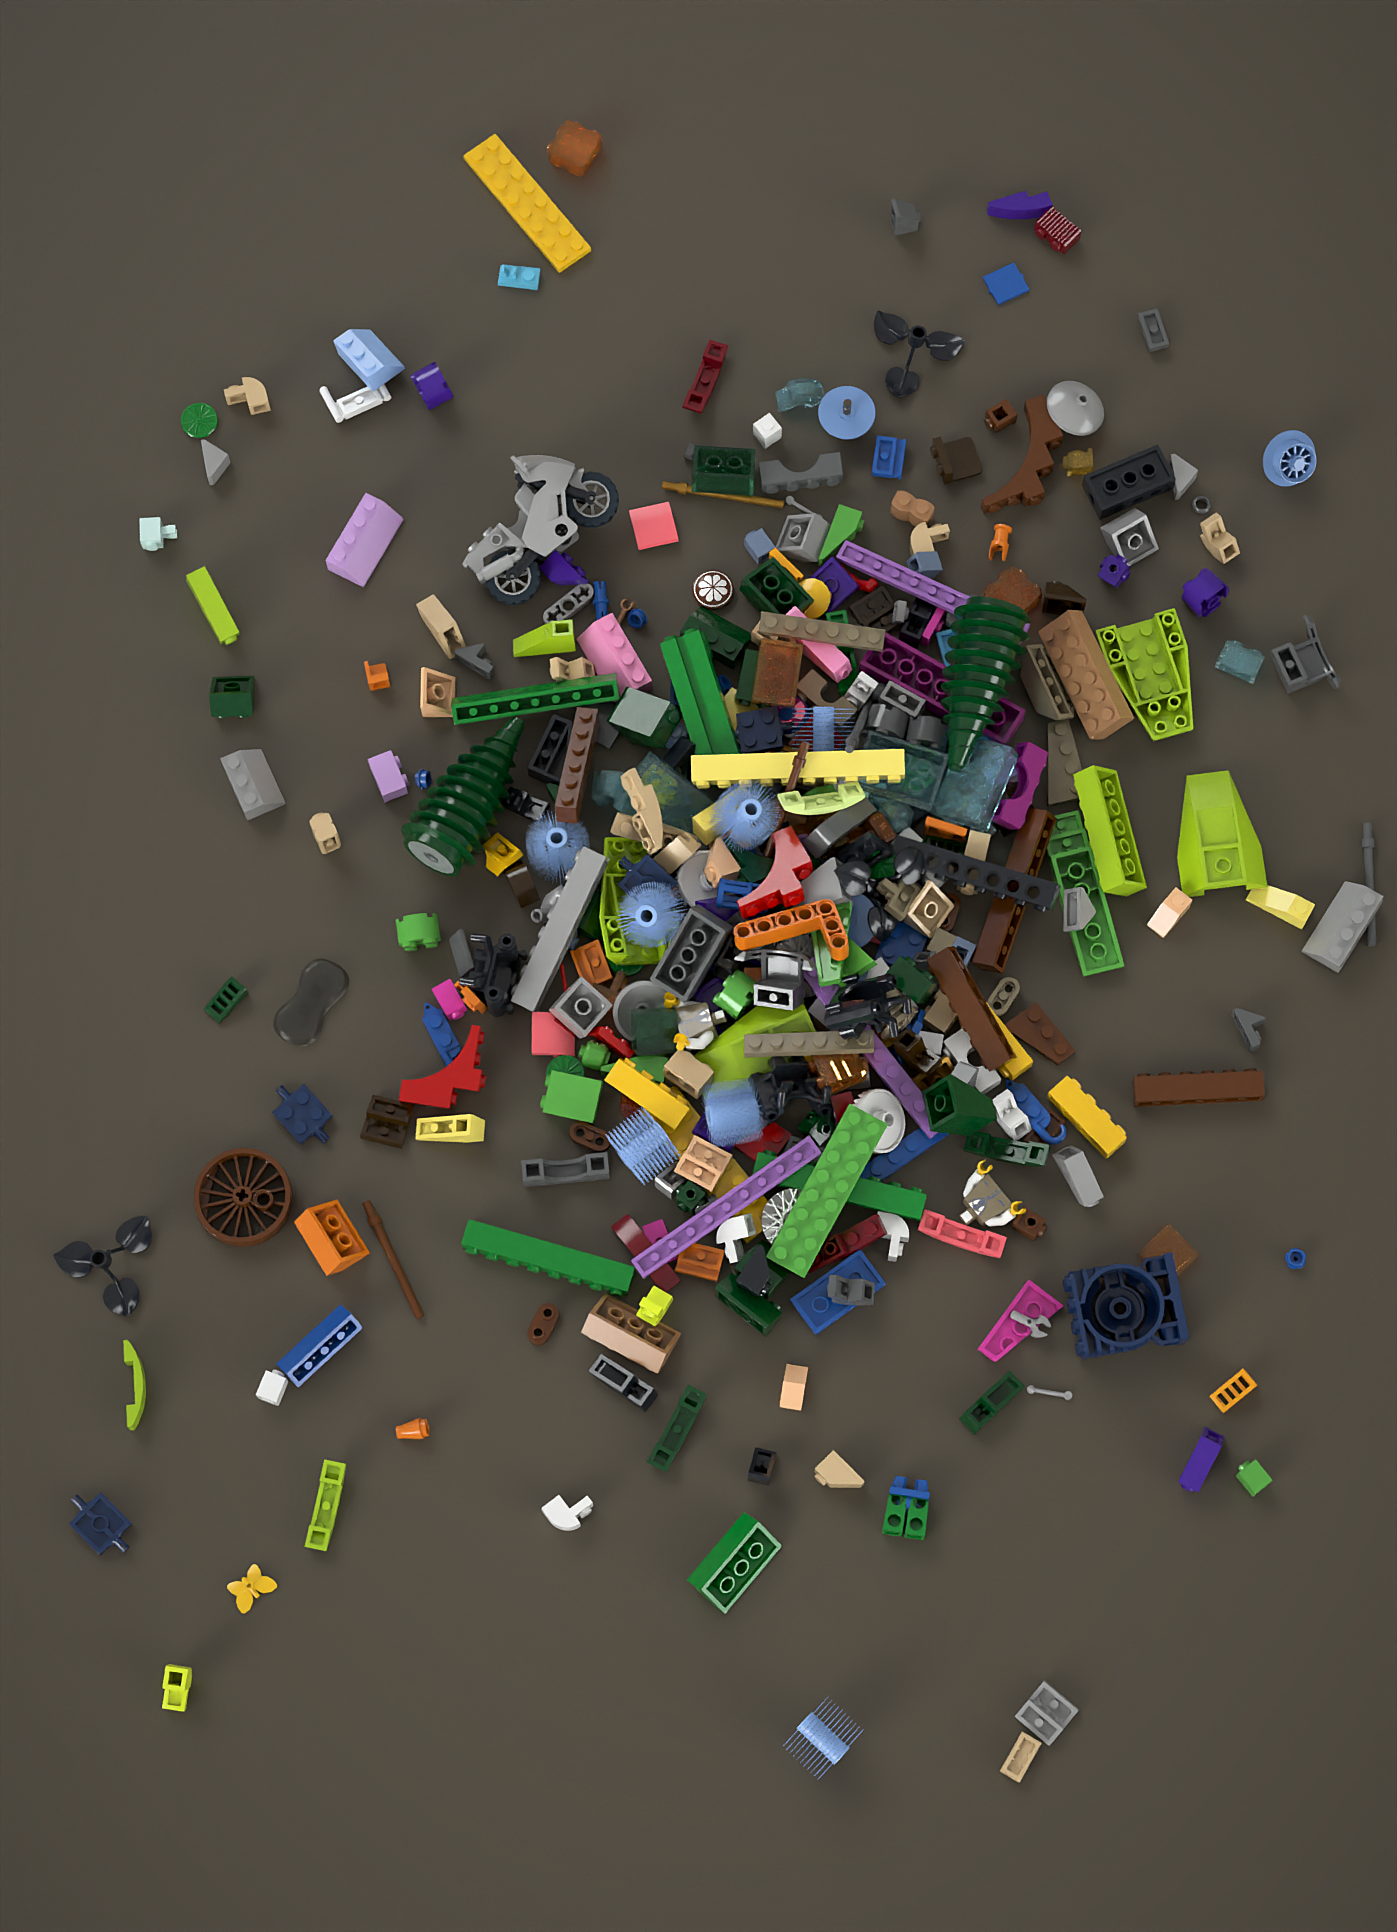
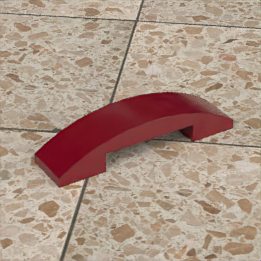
(706, 377)
(638, 1242)

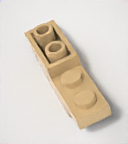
(648, 816)
(624, 827)

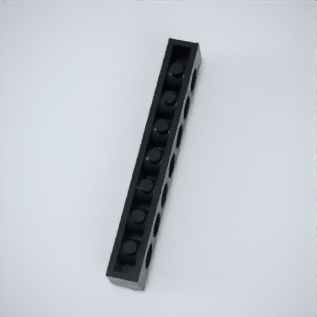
(1048, 889)

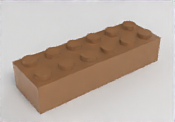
(1086, 674)

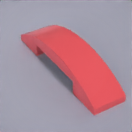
(961, 1235)

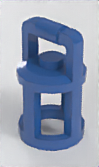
(735, 887)

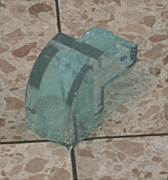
(799, 391)

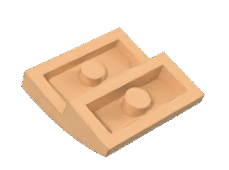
(703, 1163)

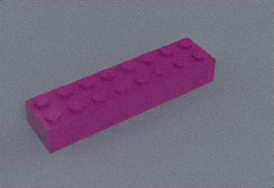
(924, 678)

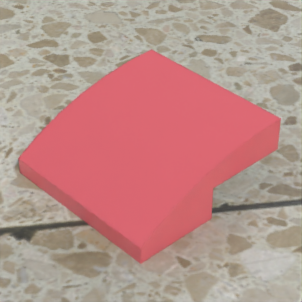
(653, 525)
(550, 1037)

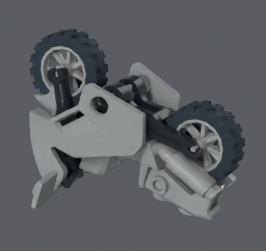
(539, 524)

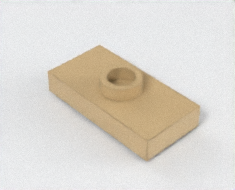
(1020, 1757)

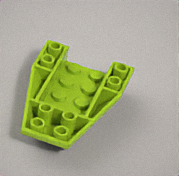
(1152, 671)
(1217, 838)
(618, 946)
(726, 1052)

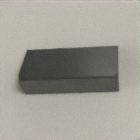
(461, 953)

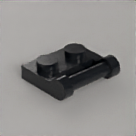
(865, 847)

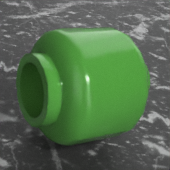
(594, 1055)

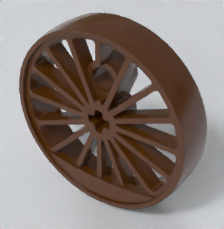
(204, 1186)

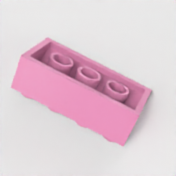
(612, 653)

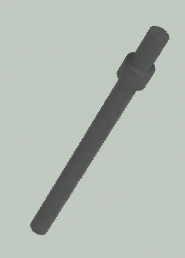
(853, 739)
(1368, 846)

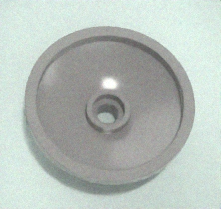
(1075, 408)
(636, 994)

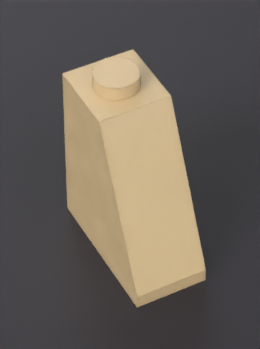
(441, 625)
(976, 848)

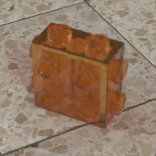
(574, 148)
(1014, 588)
(838, 1070)

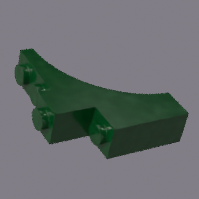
(753, 866)

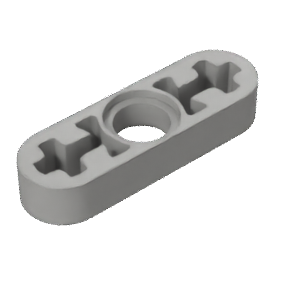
(583, 601)

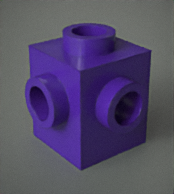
(1107, 570)

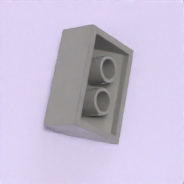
(252, 782)

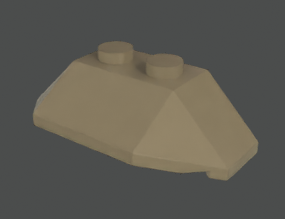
(1045, 684)

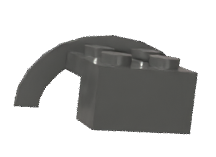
(1304, 662)
(781, 977)

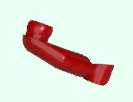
(867, 586)

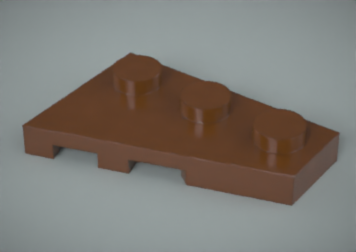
(1039, 1032)

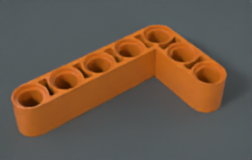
(799, 921)

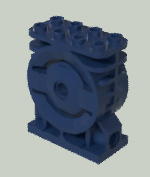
(1083, 1286)

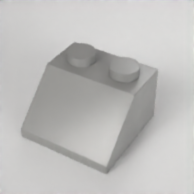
(1130, 536)
(803, 537)
(580, 1007)

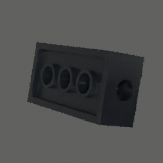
(1132, 470)

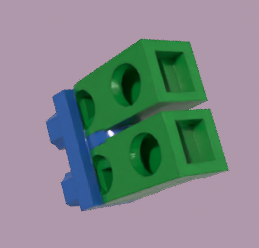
(909, 1502)

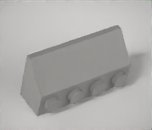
(1343, 925)

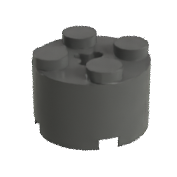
(886, 721)
(928, 733)

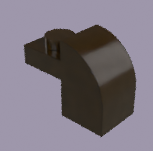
(521, 884)
(914, 1053)

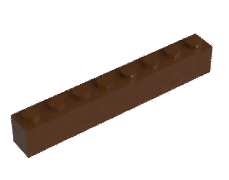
(1005, 915)

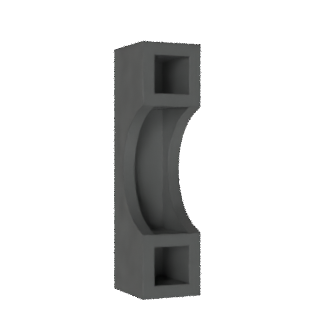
(776, 477)
(547, 1172)

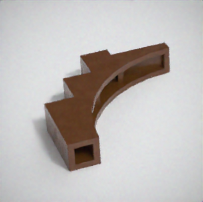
(1038, 463)

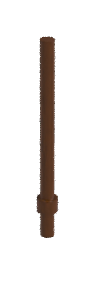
(798, 763)
(375, 1222)

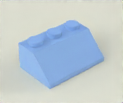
(368, 357)

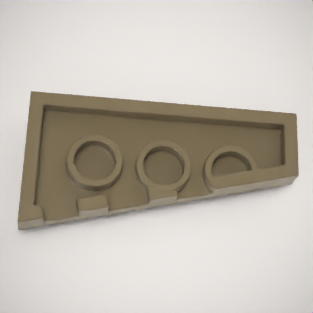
(1062, 763)

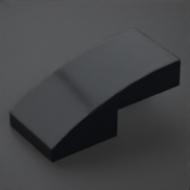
(525, 805)

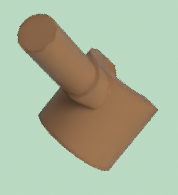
(625, 609)

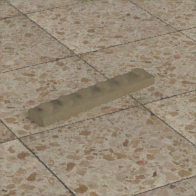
(821, 631)
(806, 1044)

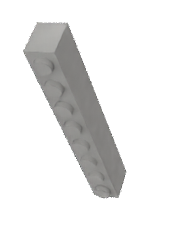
(559, 929)

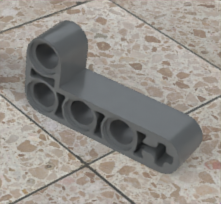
(838, 826)

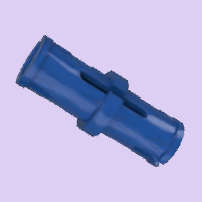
(601, 600)

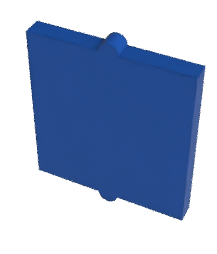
(1006, 283)

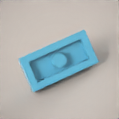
(519, 277)

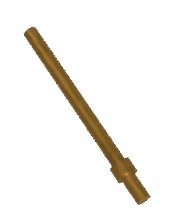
(683, 488)

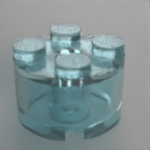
(606, 787)

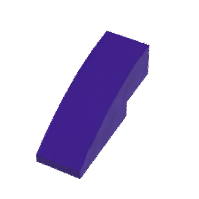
(1020, 206)

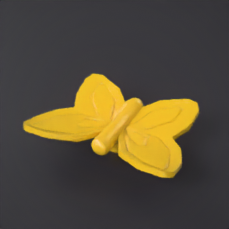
(248, 1586)

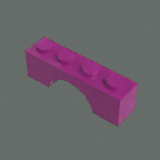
(1029, 766)

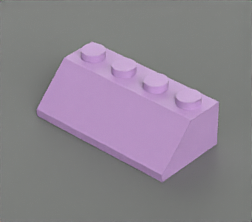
(364, 540)

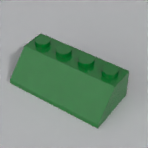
(734, 1562)

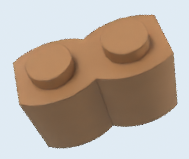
(908, 508)

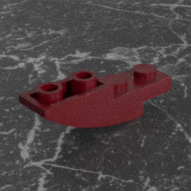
(848, 1242)

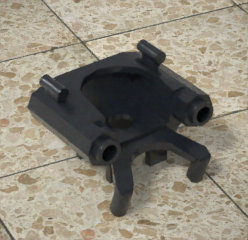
(495, 972)
(864, 1004)
(787, 1083)

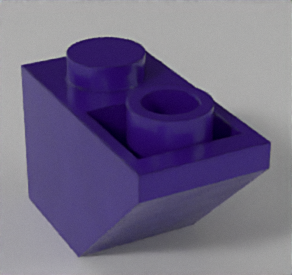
(562, 571)

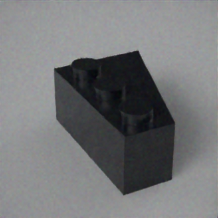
(551, 752)

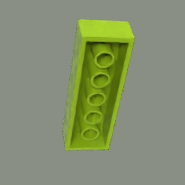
(1109, 831)

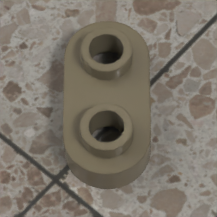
(1002, 997)

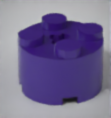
(431, 386)
(1204, 593)

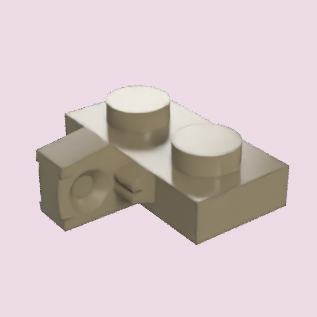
(899, 897)

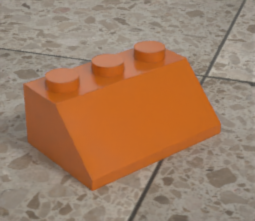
(331, 1237)

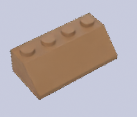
(620, 1330)

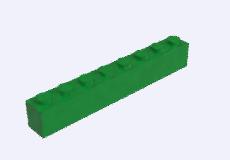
(535, 698)
(866, 1193)
(548, 1257)

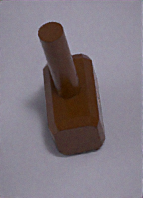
(879, 826)

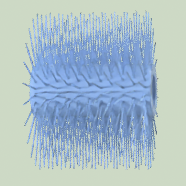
(823, 728)
(745, 815)
(557, 846)
(652, 914)
(732, 1112)
(643, 1145)
(823, 1738)

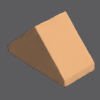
(793, 1387)

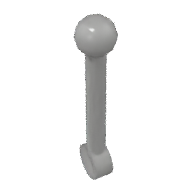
(790, 501)
(1067, 1395)

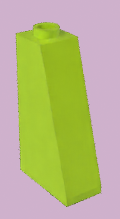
(212, 605)

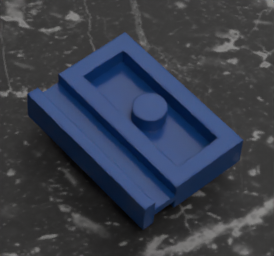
(888, 457)

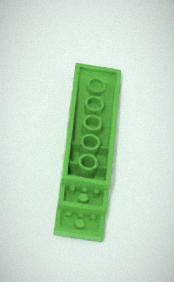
(1073, 867)

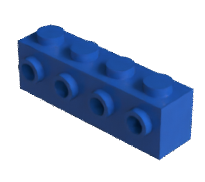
(319, 1345)

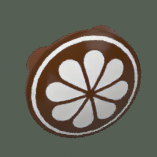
(712, 589)

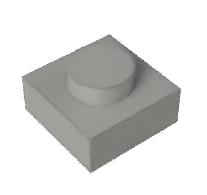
(900, 612)

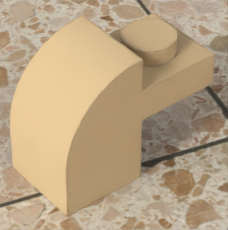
(250, 391)
(923, 537)
(1217, 540)
(578, 668)

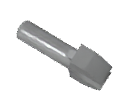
(1032, 1323)

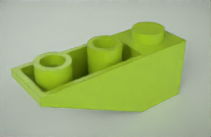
(547, 639)

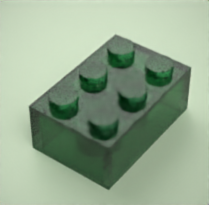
(723, 470)

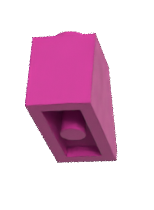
(449, 1000)

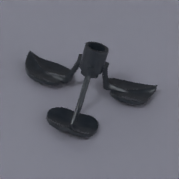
(892, 328)
(856, 881)
(78, 1256)

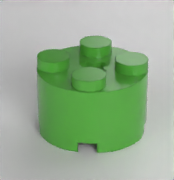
(418, 931)
(736, 995)

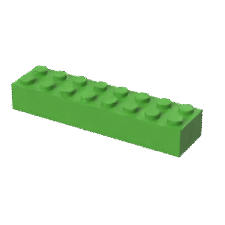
(826, 1190)

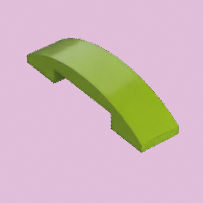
(135, 1411)
(326, 1505)

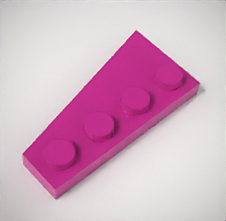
(1008, 1332)

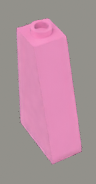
(824, 655)

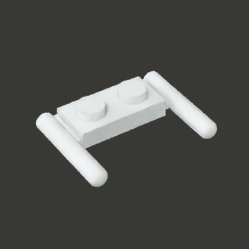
(355, 402)

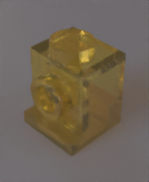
(1078, 462)

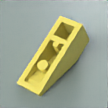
(1282, 904)
(451, 1128)

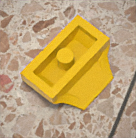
(500, 854)

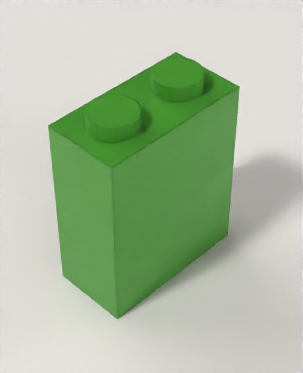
(572, 1096)

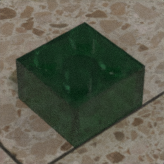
(654, 1030)

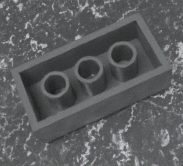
(691, 953)

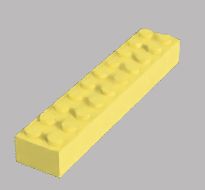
(777, 767)

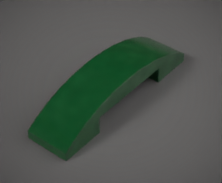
(1007, 1150)
(677, 1428)

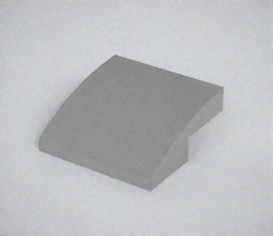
(1046, 1713)

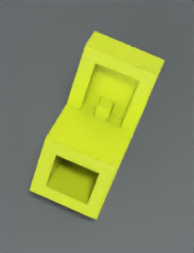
(654, 1306)
(176, 1685)

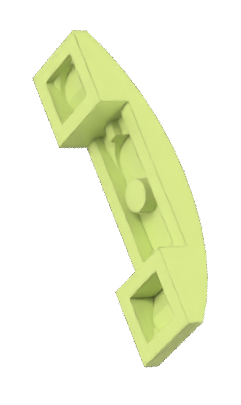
(846, 796)

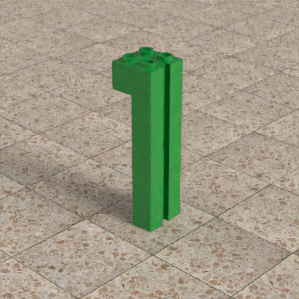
(699, 693)

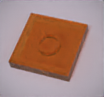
(1170, 1241)

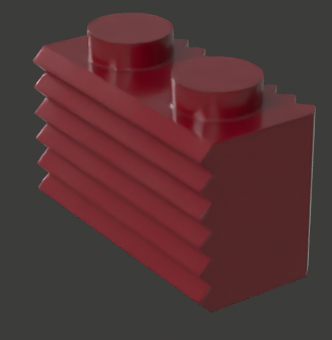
(1057, 230)

